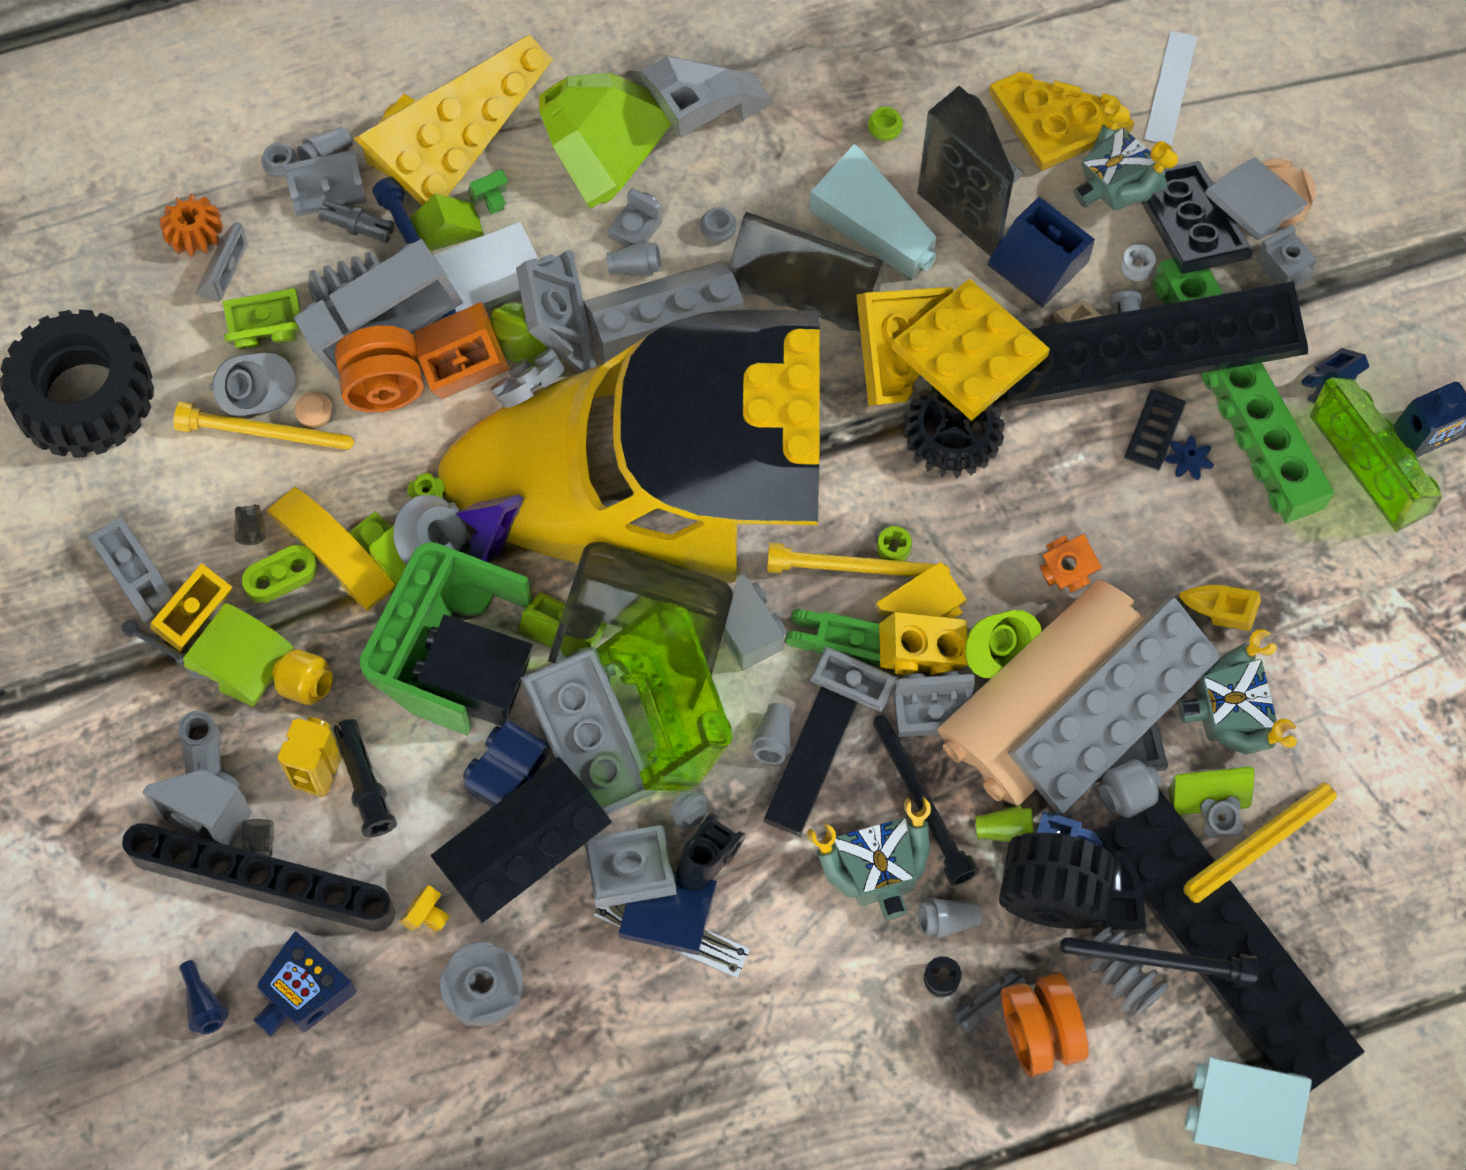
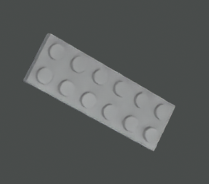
(1114, 705)

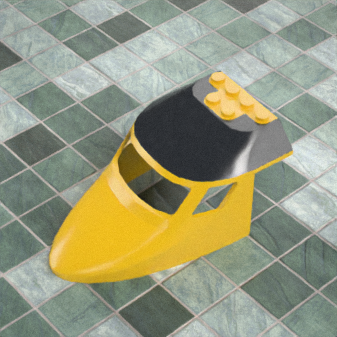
(705, 425)

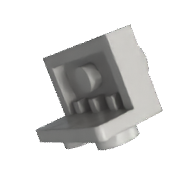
(928, 702)

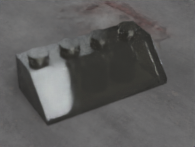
(802, 270)

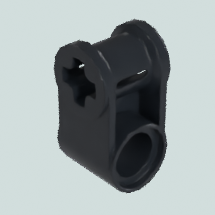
(707, 853)

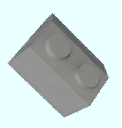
(201, 804)

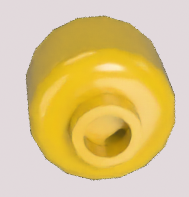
(302, 677)

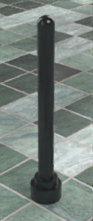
(958, 866)
(1240, 970)

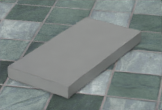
(588, 728)

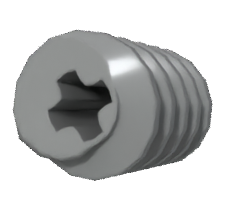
(322, 287)
(1127, 977)

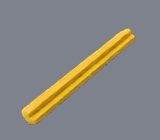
(1259, 842)

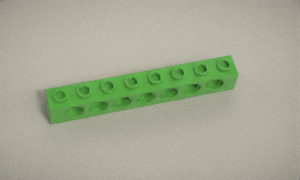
(1259, 396)

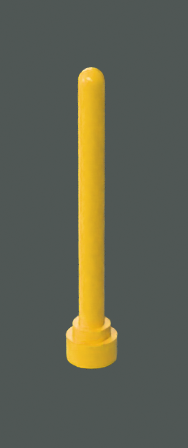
(190, 417)
(783, 558)

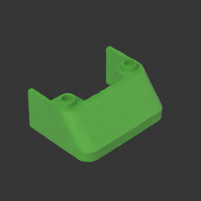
(431, 586)

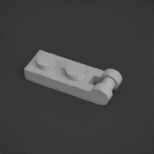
(131, 567)

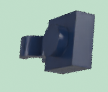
(1340, 364)

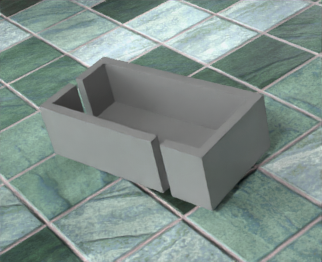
(399, 292)

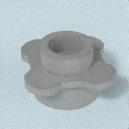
(1230, 809)

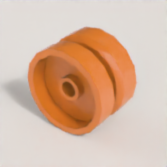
(378, 369)
(1044, 1024)

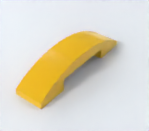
(332, 547)

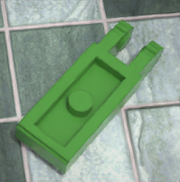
(839, 632)

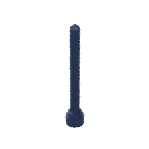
(390, 196)

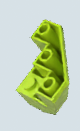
(601, 130)

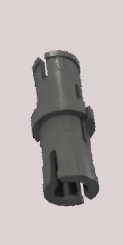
(356, 220)

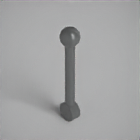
(131, 629)

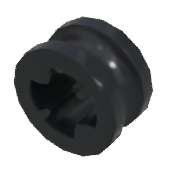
(935, 966)

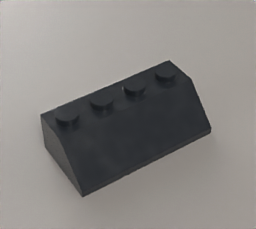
(521, 839)

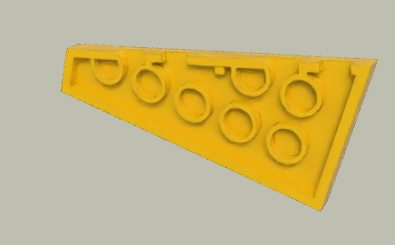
(446, 130)

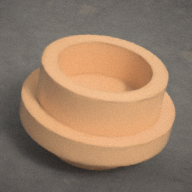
(313, 410)

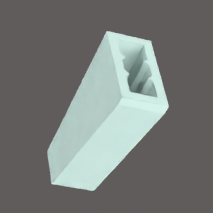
(873, 214)

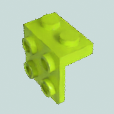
(262, 318)

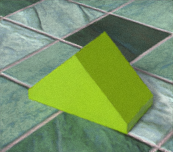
(446, 222)

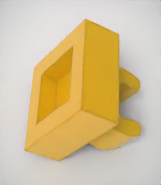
(423, 911)

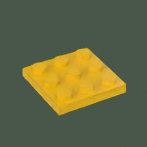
(970, 349)

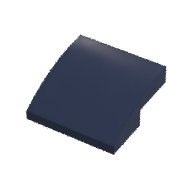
(671, 920)

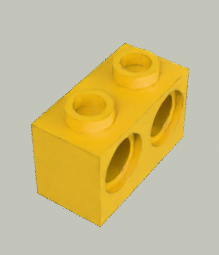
(922, 636)

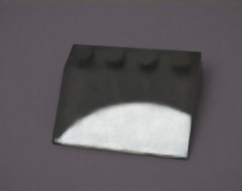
(966, 169)

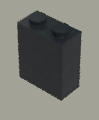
(473, 668)

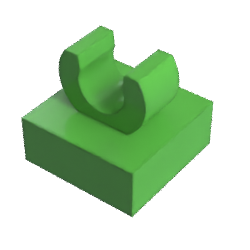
(489, 189)

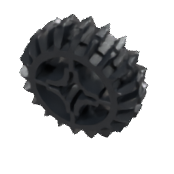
(953, 442)

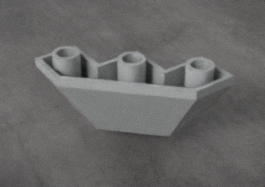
(698, 91)

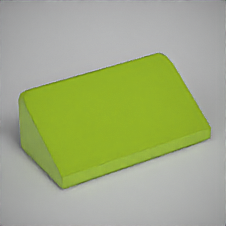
(542, 620)
(1191, 789)

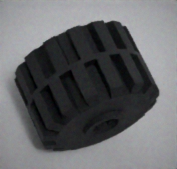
(1056, 880)

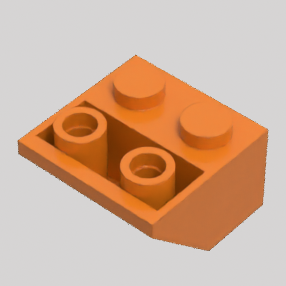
(459, 351)

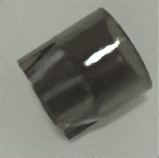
(249, 525)
(258, 836)

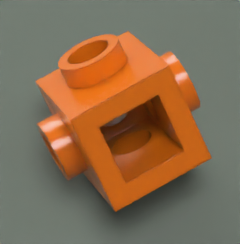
(1077, 550)

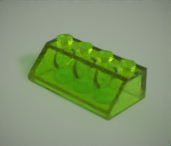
(1374, 453)

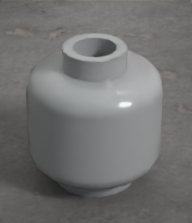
(1129, 788)

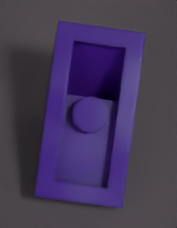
(493, 524)

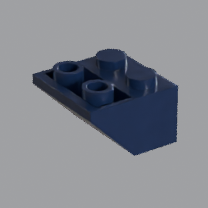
(1041, 252)

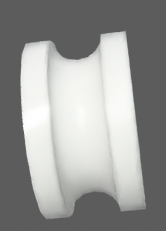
(1144, 271)

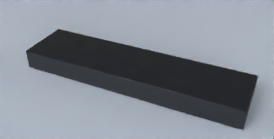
(810, 762)

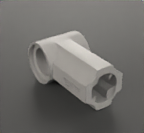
(203, 752)

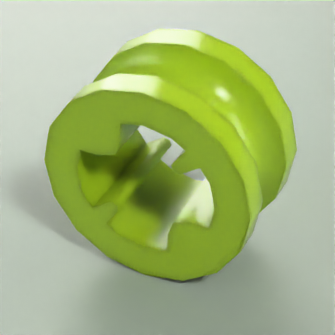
(886, 537)

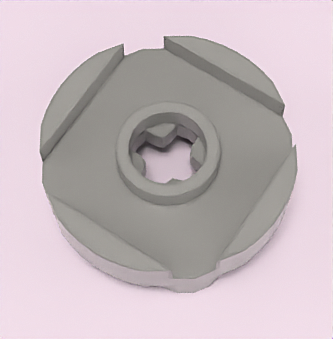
(527, 378)
(502, 996)

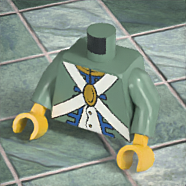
(1120, 166)
(1237, 701)
(877, 860)

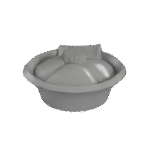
(426, 521)

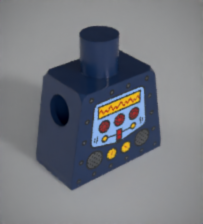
(1440, 416)
(301, 987)

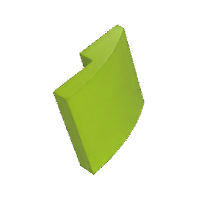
(237, 654)

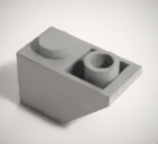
(750, 628)

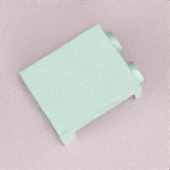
(1248, 1109)

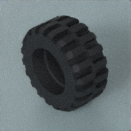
(67, 343)

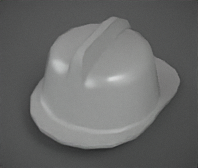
(253, 383)

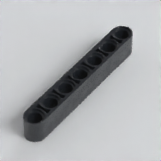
(245, 864)

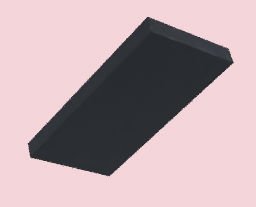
(1192, 224)

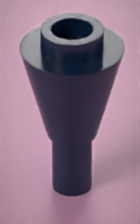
(203, 1007)

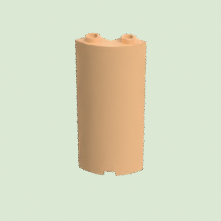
(1034, 685)

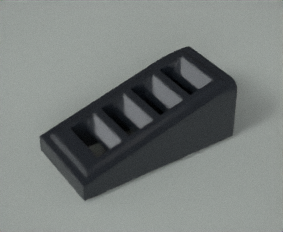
(1163, 402)

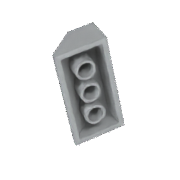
(637, 311)

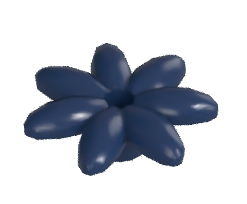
(1189, 458)

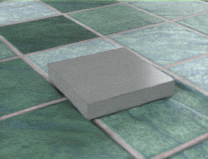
(630, 866)

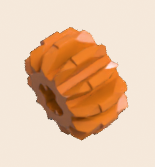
(191, 225)

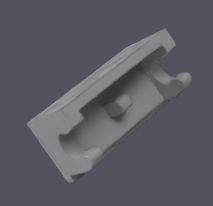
(324, 177)

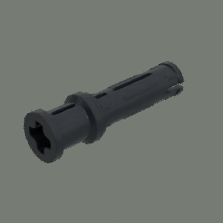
(368, 793)

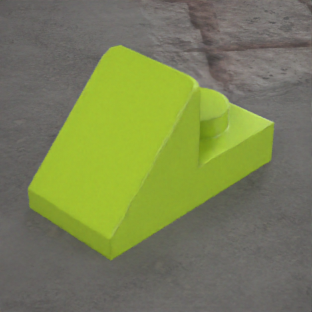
(378, 540)

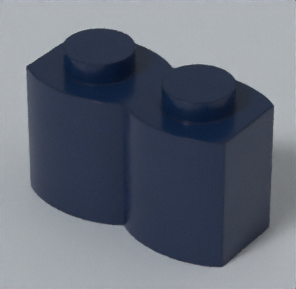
(508, 763)

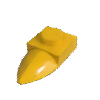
(1224, 604)

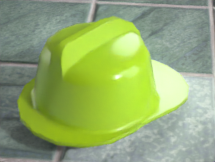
(513, 333)
(998, 640)

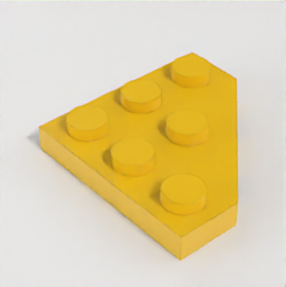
(1051, 118)
(882, 320)

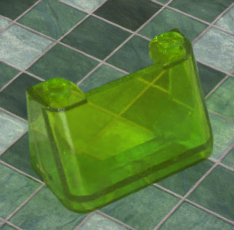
(677, 692)

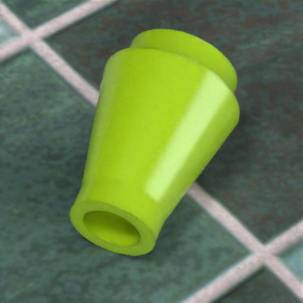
(1005, 824)

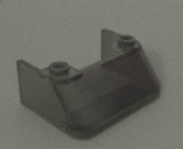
(623, 584)

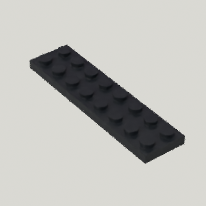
(1165, 343)
(1283, 1009)

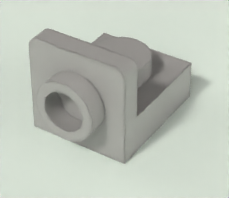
(637, 220)

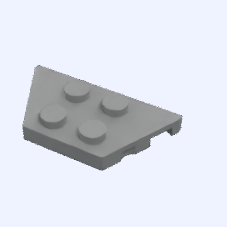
(556, 308)

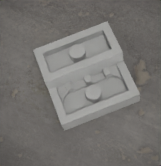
(1256, 198)

